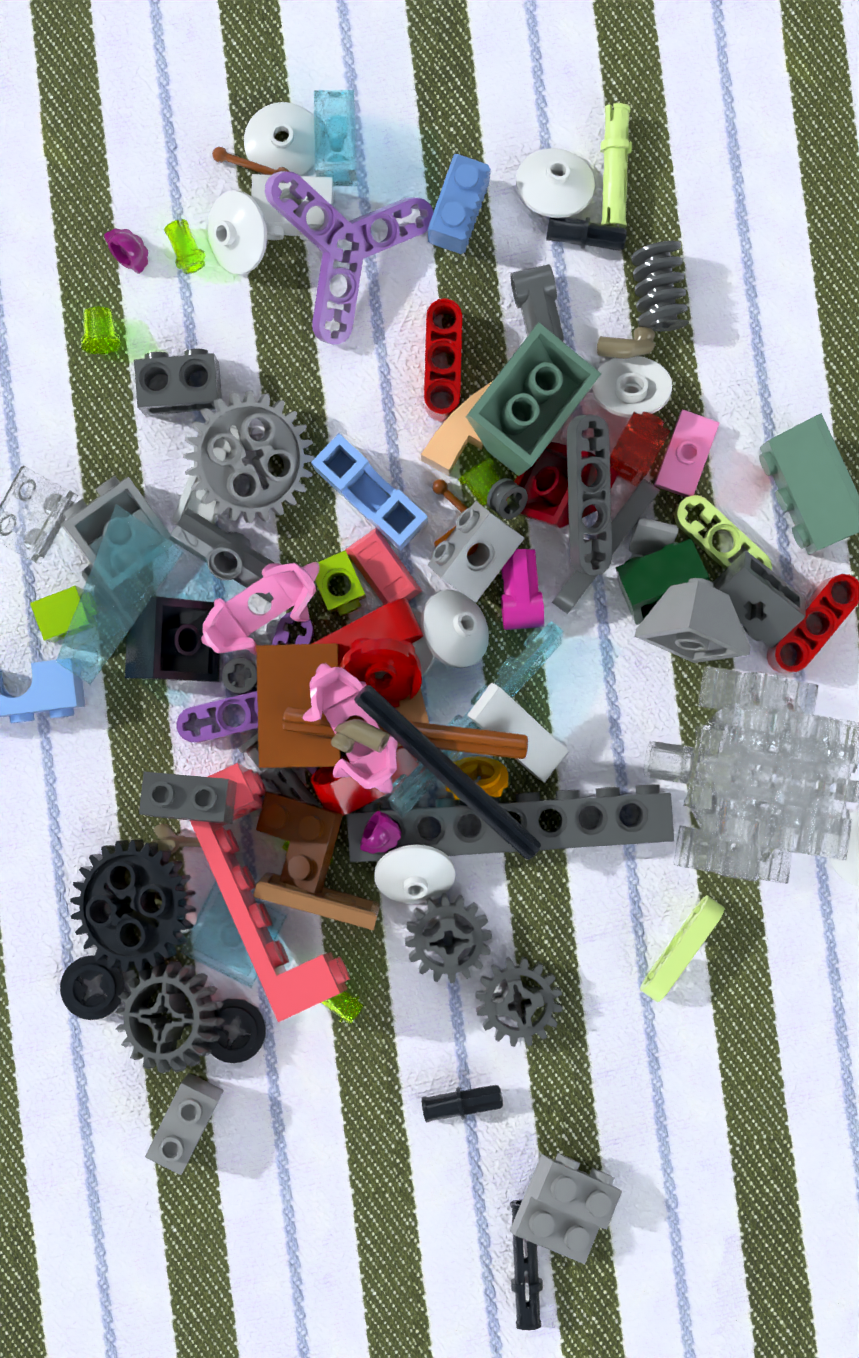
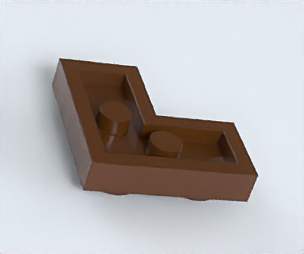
(311, 838)

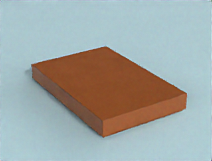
(284, 683)

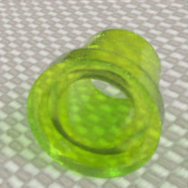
(99, 331)
(480, 479)

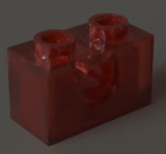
(638, 447)

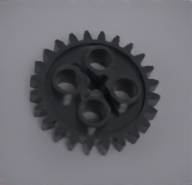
(115, 934)

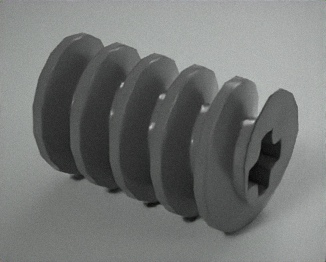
(657, 286)

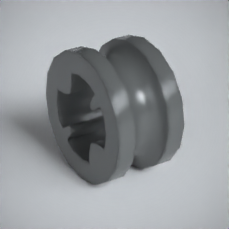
(500, 492)
(230, 668)

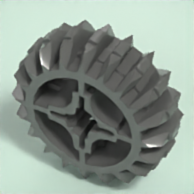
(162, 1049)

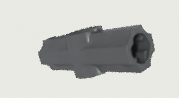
(210, 541)

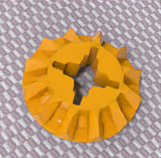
(492, 772)

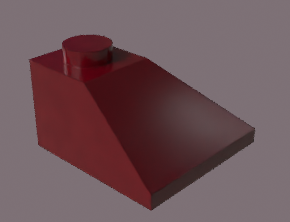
(548, 486)

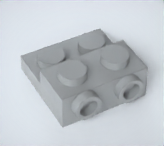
(89, 522)
(565, 1207)

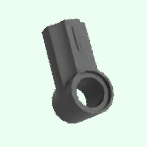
(536, 295)

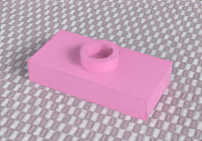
(686, 454)

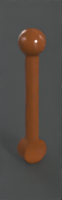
(220, 155)
(441, 488)

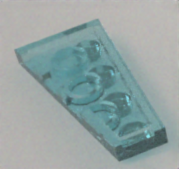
(121, 582)

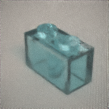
(336, 136)

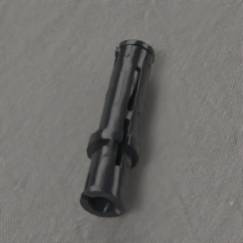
(526, 1310)

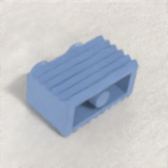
(459, 204)

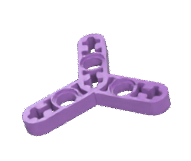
(326, 238)
(247, 701)

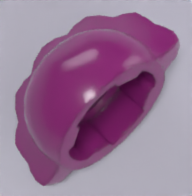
(127, 249)
(380, 833)

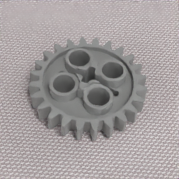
(218, 476)

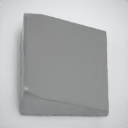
(651, 536)

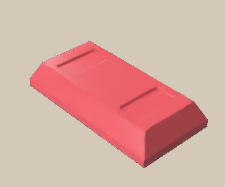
(382, 568)

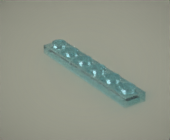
(513, 676)

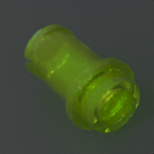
(188, 255)
(344, 1006)

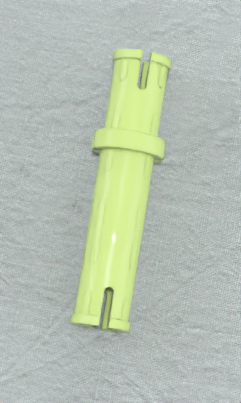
(615, 151)

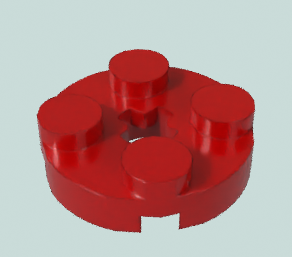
(385, 655)

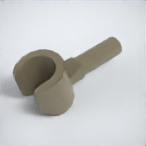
(172, 841)

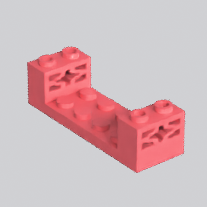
(288, 990)

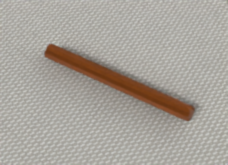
(442, 736)

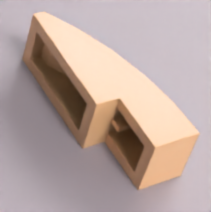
(452, 437)

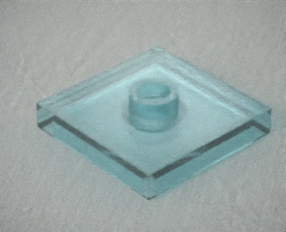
(218, 943)

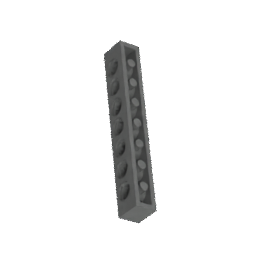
(652, 826)

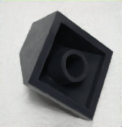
(169, 642)

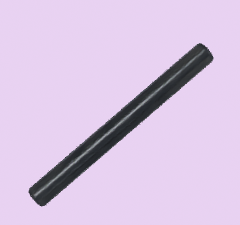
(447, 771)

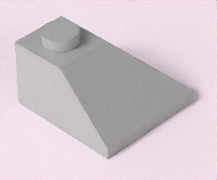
(695, 623)

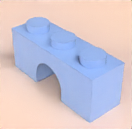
(369, 493)
(51, 690)

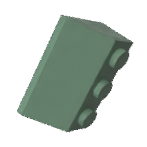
(531, 399)
(812, 484)

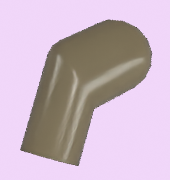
(627, 348)
(361, 732)

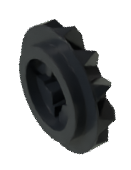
(73, 988)
(245, 1045)

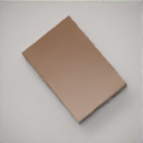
(328, 904)

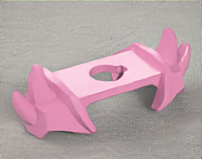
(233, 621)
(334, 694)

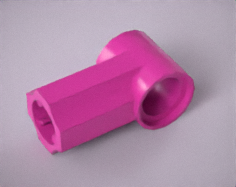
(521, 600)

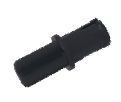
(586, 233)
(462, 1103)

